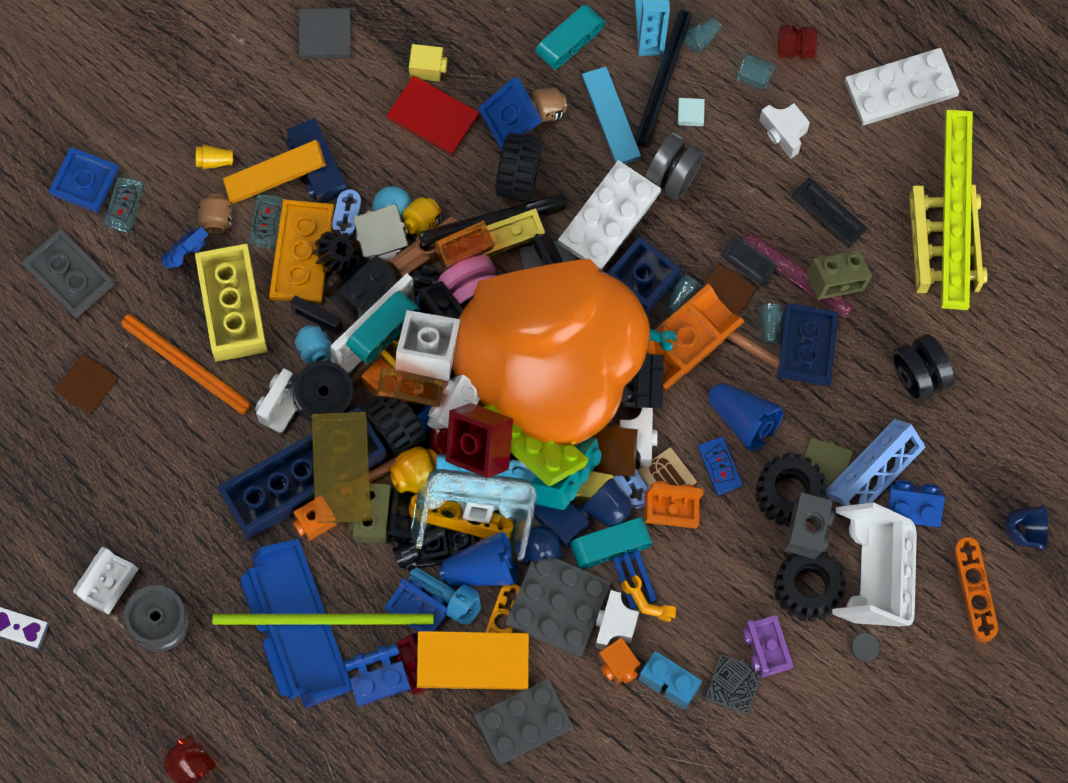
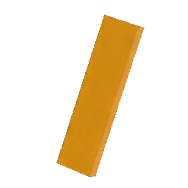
(274, 172)

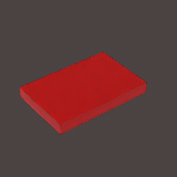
(432, 115)

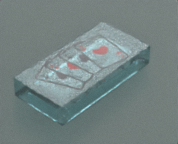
(124, 204)
(266, 221)

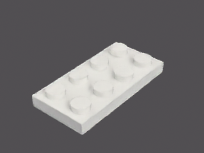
(901, 86)
(609, 215)

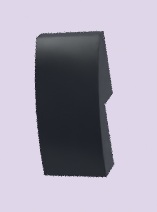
(447, 545)

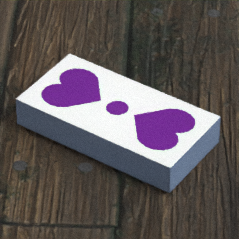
(22, 628)

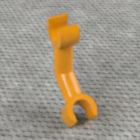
(662, 612)

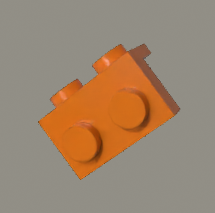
(672, 504)

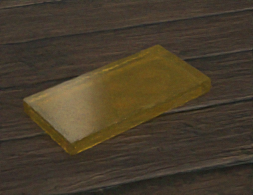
(341, 467)

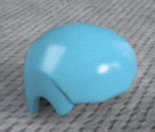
(390, 196)

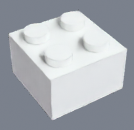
(427, 345)

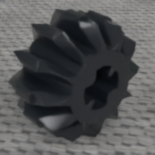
(335, 252)

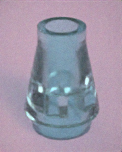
(702, 34)
(683, 291)
(770, 321)

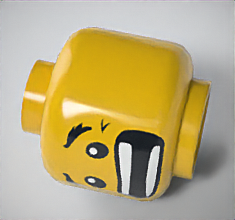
(421, 215)

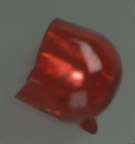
(187, 761)

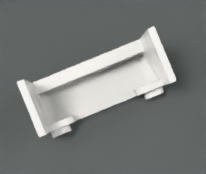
(886, 566)

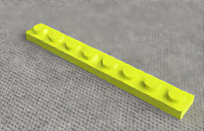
(957, 210)

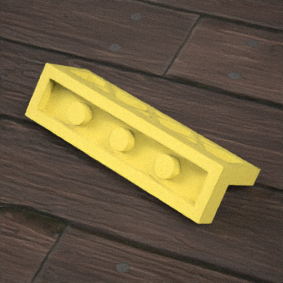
(514, 232)

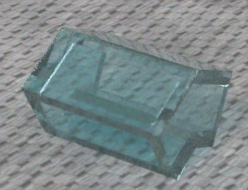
(755, 72)

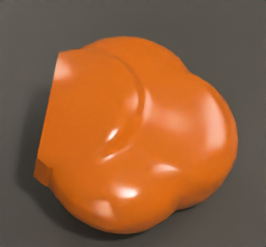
(553, 347)

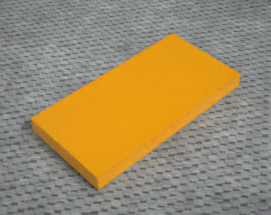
(294, 263)
(472, 660)

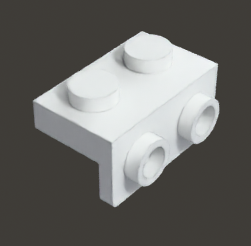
(455, 394)
(277, 407)
(105, 580)

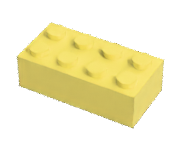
(231, 302)

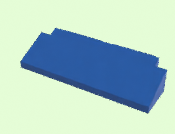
(300, 656)

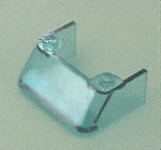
(512, 496)

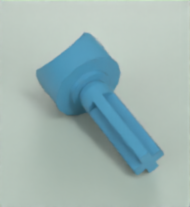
(458, 601)

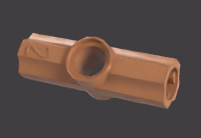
(414, 257)

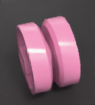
(464, 276)

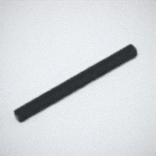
(663, 78)
(543, 206)

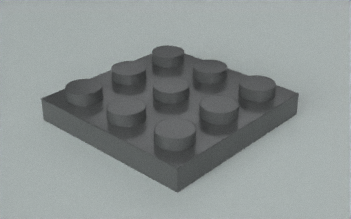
(558, 604)

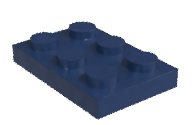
(807, 344)

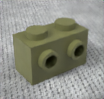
(838, 274)
(374, 530)

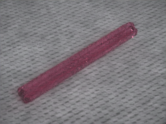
(797, 274)

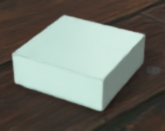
(691, 112)

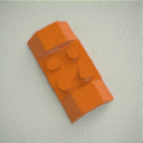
(700, 329)

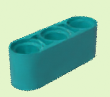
(570, 37)
(381, 327)
(610, 543)

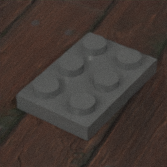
(68, 273)
(523, 722)

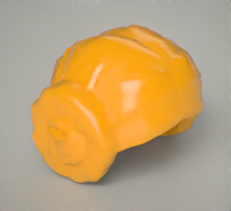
(412, 469)

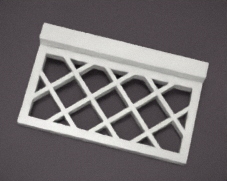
(340, 352)

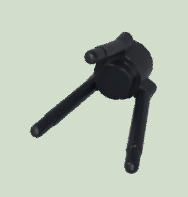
(406, 552)

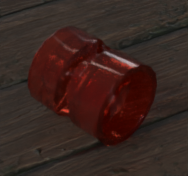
(797, 42)

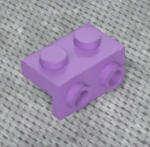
(768, 646)

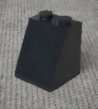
(361, 286)

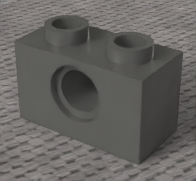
(799, 538)

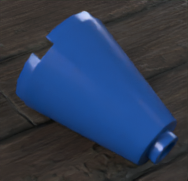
(746, 414)
(481, 564)

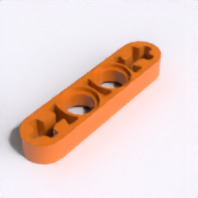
(979, 589)

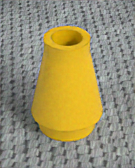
(212, 157)

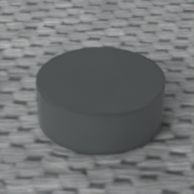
(865, 647)

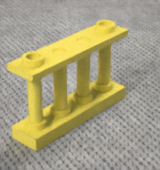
(923, 251)

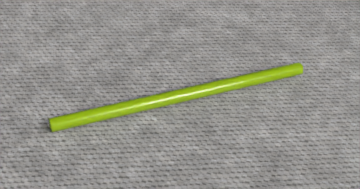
(324, 619)

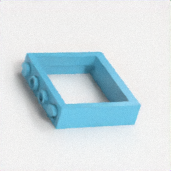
(651, 26)

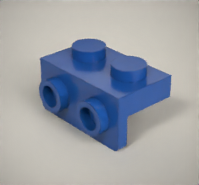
(918, 503)
(411, 599)

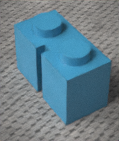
(680, 683)

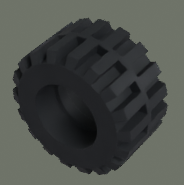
(518, 167)
(395, 424)
(787, 468)
(805, 606)

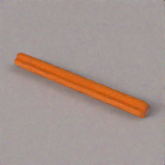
(186, 364)

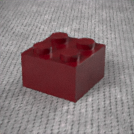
(479, 440)

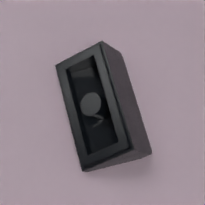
(546, 250)

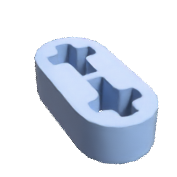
(341, 213)
(638, 484)

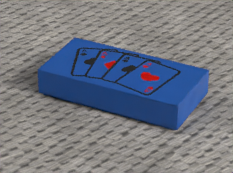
(719, 466)

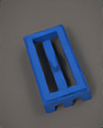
(627, 559)

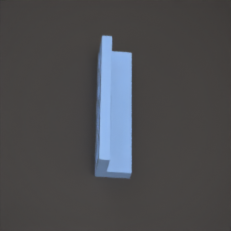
(874, 462)

